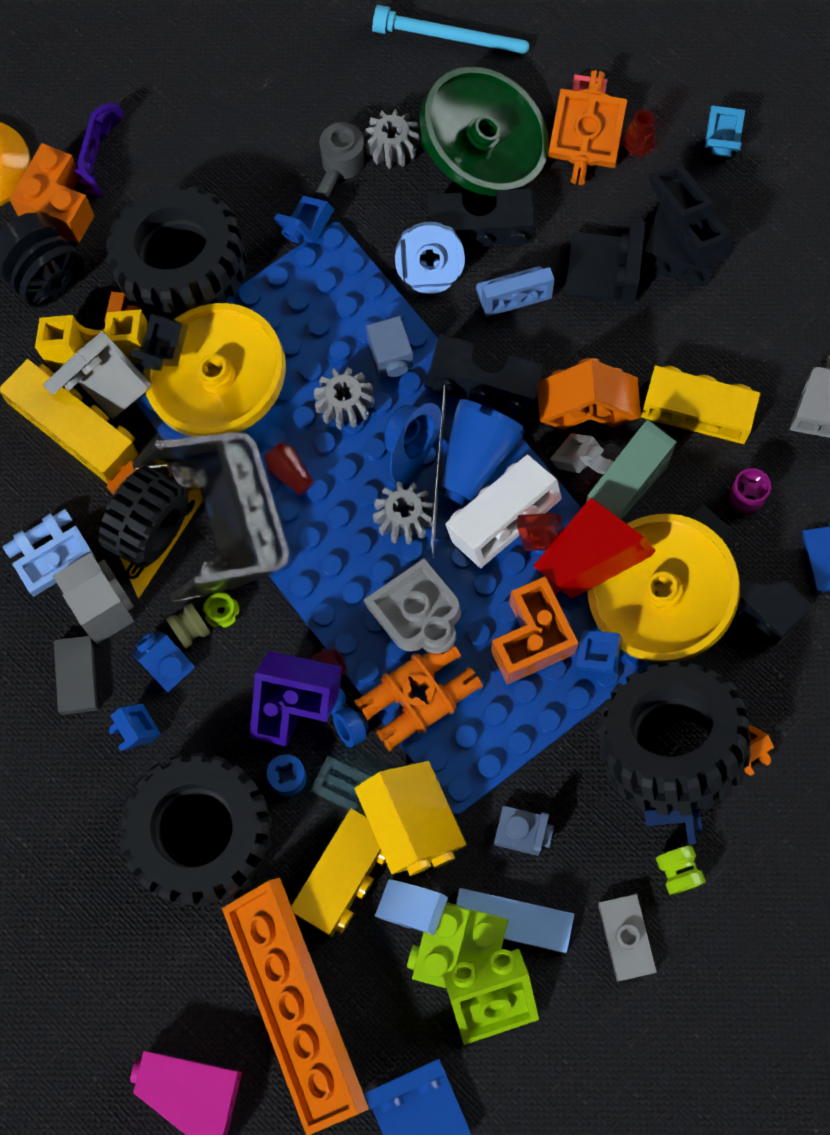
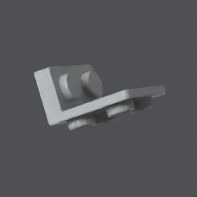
(103, 374)

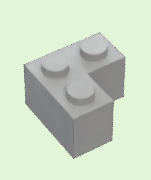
(95, 597)

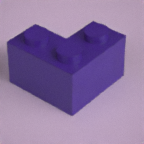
(290, 689)

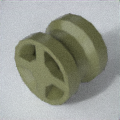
(188, 625)

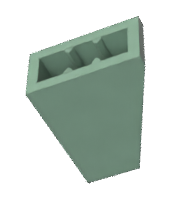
(634, 470)

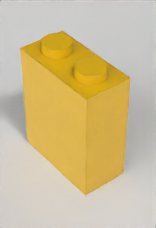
(410, 818)

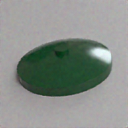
(483, 131)

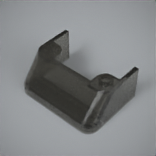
(237, 505)

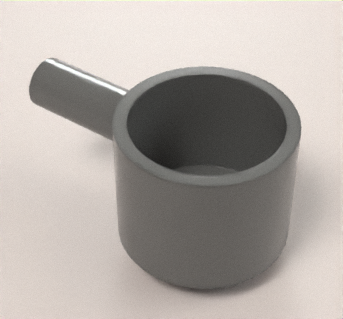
(341, 155)

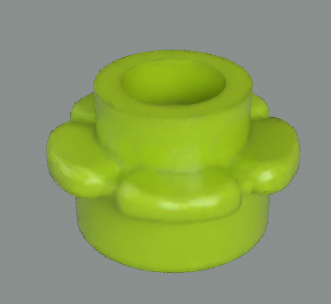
(217, 601)

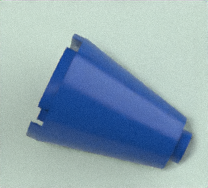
(476, 450)

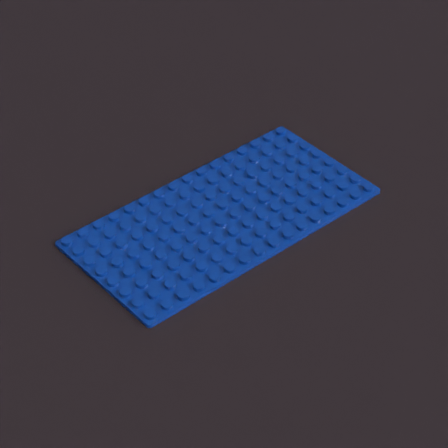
(320, 309)

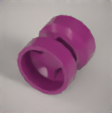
(754, 484)

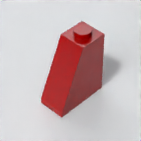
(591, 551)

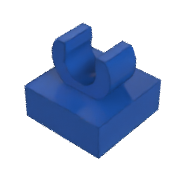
(599, 651)
(134, 725)

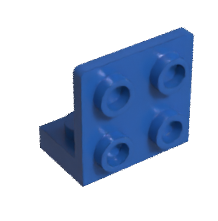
(418, 1104)

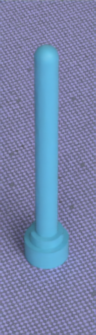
(387, 20)

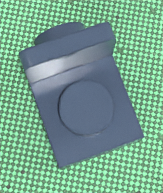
(523, 831)

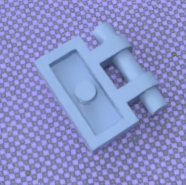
(41, 563)

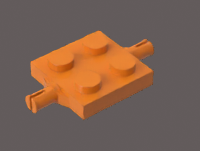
(587, 128)

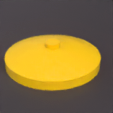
(224, 375)
(674, 599)

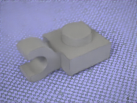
(578, 453)

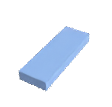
(527, 922)

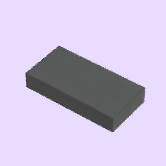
(75, 675)

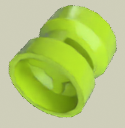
(677, 861)

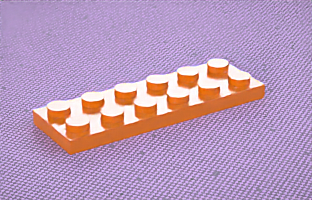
(294, 1007)

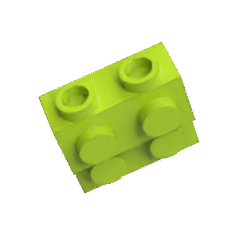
(460, 937)
(491, 995)

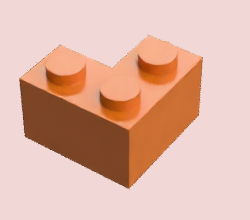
(49, 191)
(588, 393)
(543, 634)

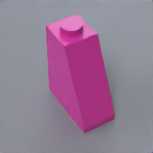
(187, 1092)

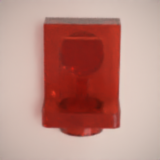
(539, 530)

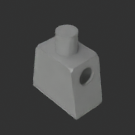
(813, 408)

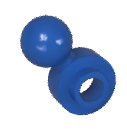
(349, 723)

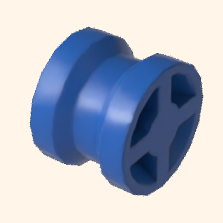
(292, 780)

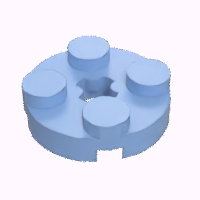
(442, 241)

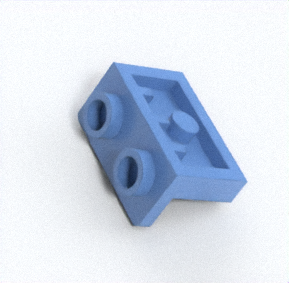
(515, 290)

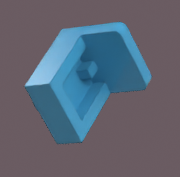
(724, 131)

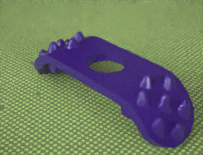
(99, 125)

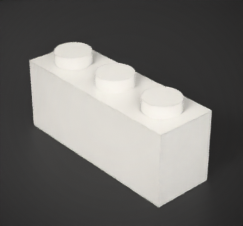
(491, 518)

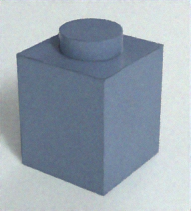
(390, 347)

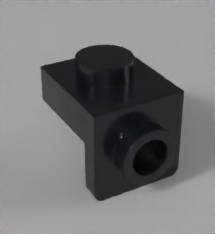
(161, 343)

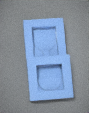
(411, 906)

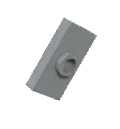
(627, 938)

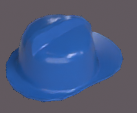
(409, 438)

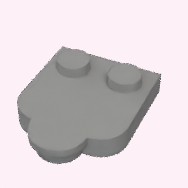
(417, 610)

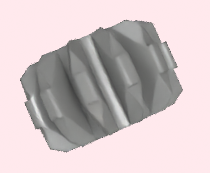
(392, 138)
(344, 386)
(415, 505)

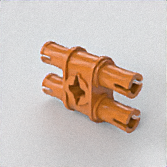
(416, 713)

